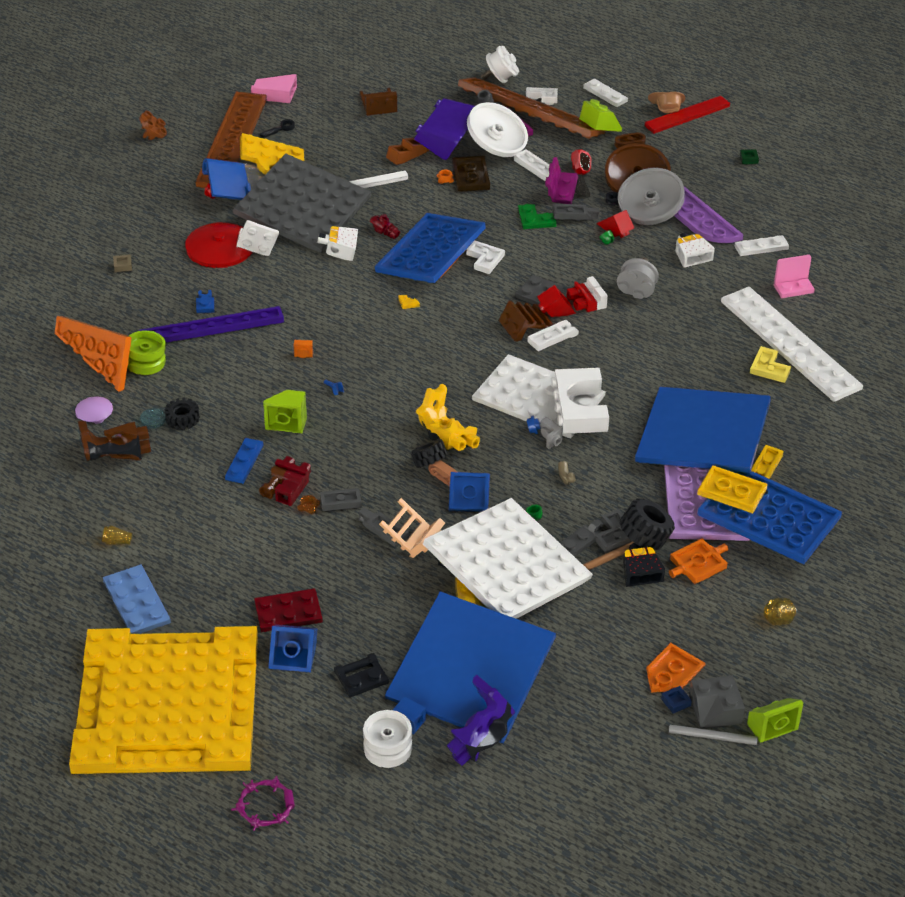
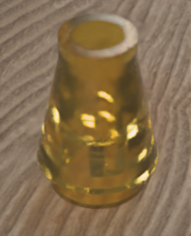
(114, 535)

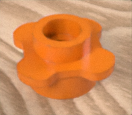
(445, 176)

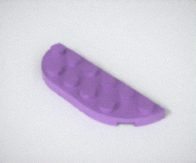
(706, 221)

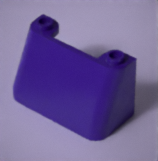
(444, 127)

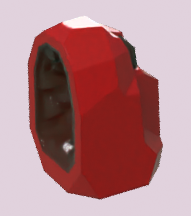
(581, 162)

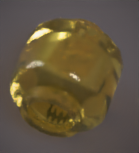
(779, 611)

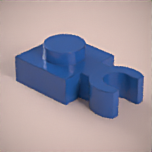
(205, 302)

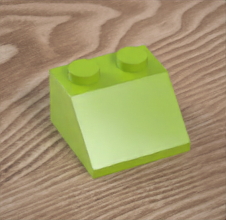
(599, 116)
(286, 411)
(775, 719)

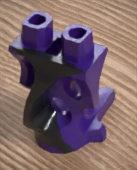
(482, 728)

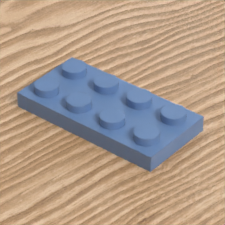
(136, 600)

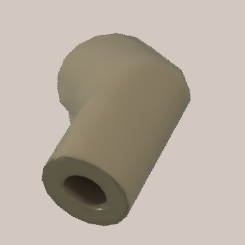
(564, 474)

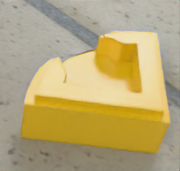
(408, 302)

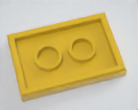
(732, 489)

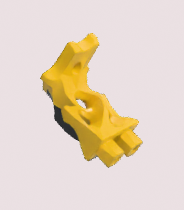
(440, 427)

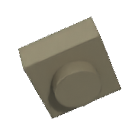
(122, 263)

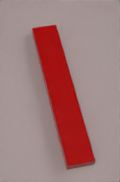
(687, 114)

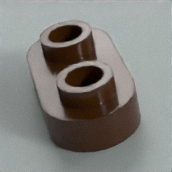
(630, 138)

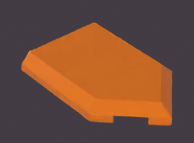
(672, 669)

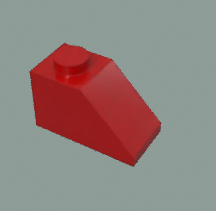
(619, 224)
(555, 303)

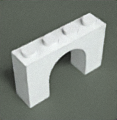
(576, 417)

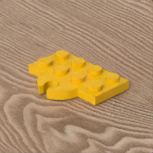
(265, 152)

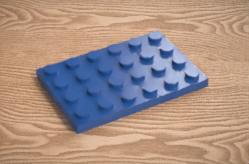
(430, 247)
(781, 522)

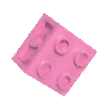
(792, 276)

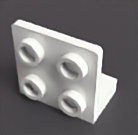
(257, 238)

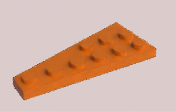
(100, 348)

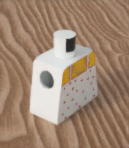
(340, 242)
(693, 250)

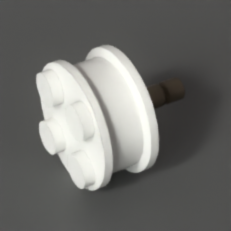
(501, 65)

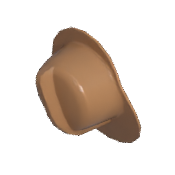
(667, 101)

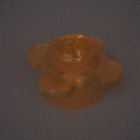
(308, 504)

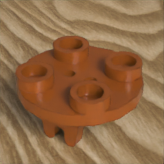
(153, 126)

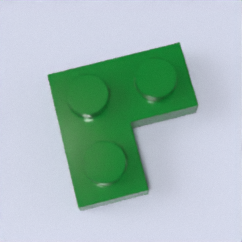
(530, 218)

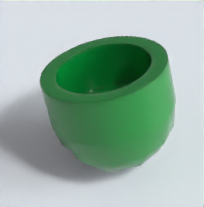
(607, 237)
(535, 512)

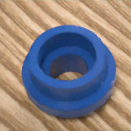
(533, 424)

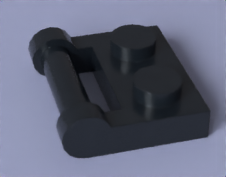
(364, 680)

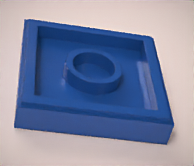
(469, 491)

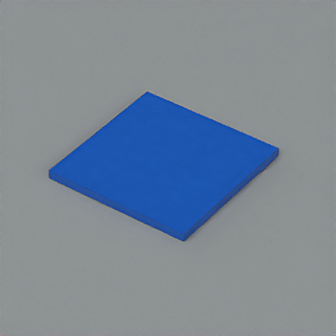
(703, 429)
(466, 642)

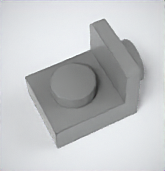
(551, 432)

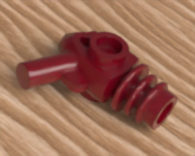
(383, 225)

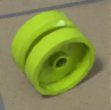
(146, 353)

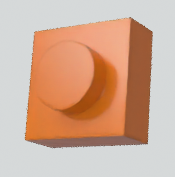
(303, 348)

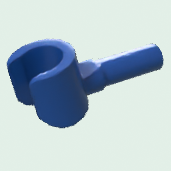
(336, 387)

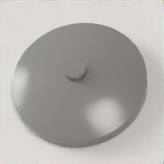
(651, 196)

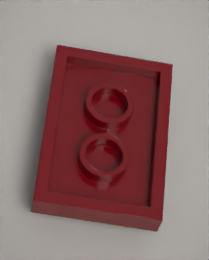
(288, 609)

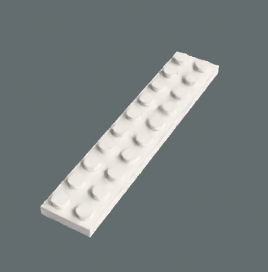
(792, 344)

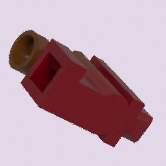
(287, 479)

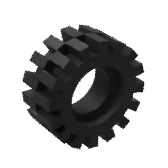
(182, 421)
(429, 453)

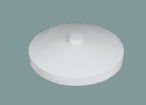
(497, 129)

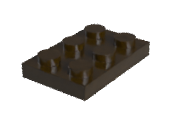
(471, 173)

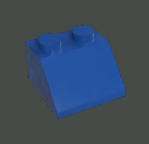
(292, 648)

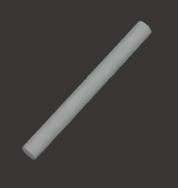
(711, 734)

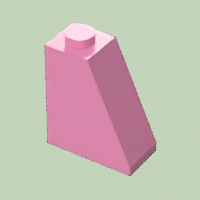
(276, 88)

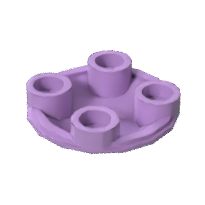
(94, 409)

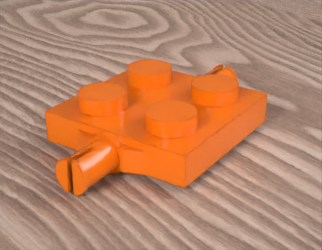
(698, 561)

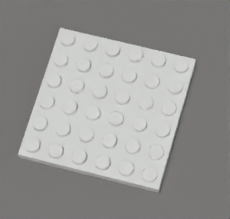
(507, 559)

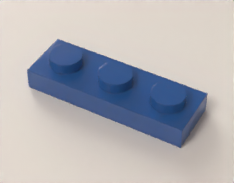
(244, 460)

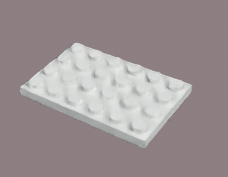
(525, 391)

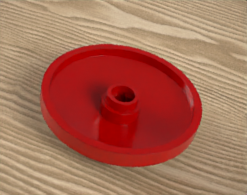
(215, 245)

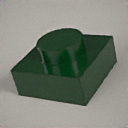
(749, 156)

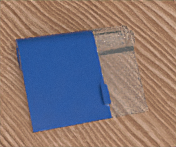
(230, 178)

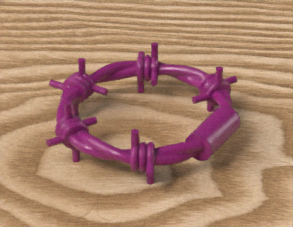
(280, 818)

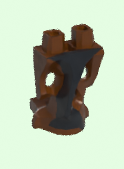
(122, 446)

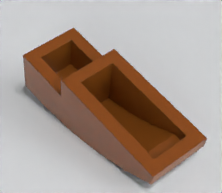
(406, 151)

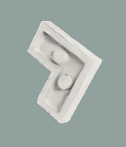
(548, 95)
(487, 256)

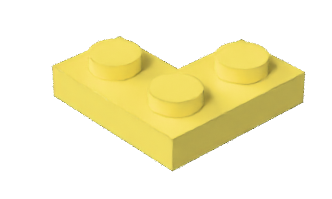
(766, 367)

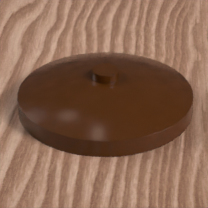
(631, 159)

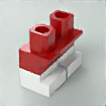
(587, 295)

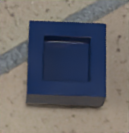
(676, 699)

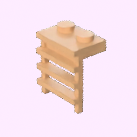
(414, 543)

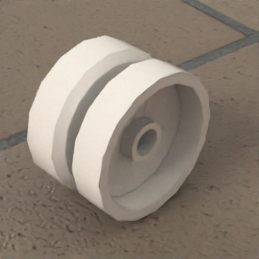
(387, 738)

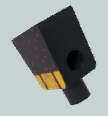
(642, 566)

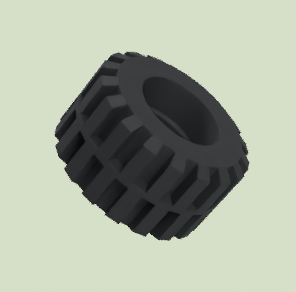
(647, 524)

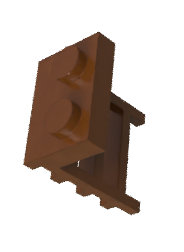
(379, 102)
(518, 317)

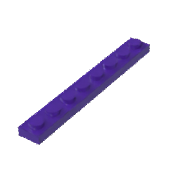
(219, 324)

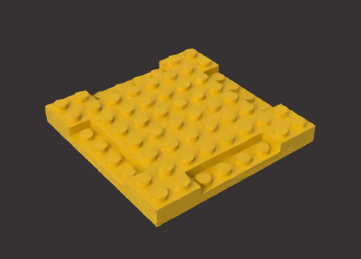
(166, 702)

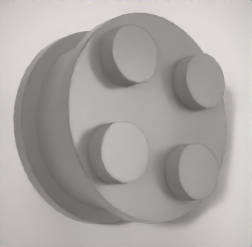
(637, 278)

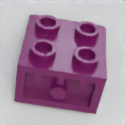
(560, 184)

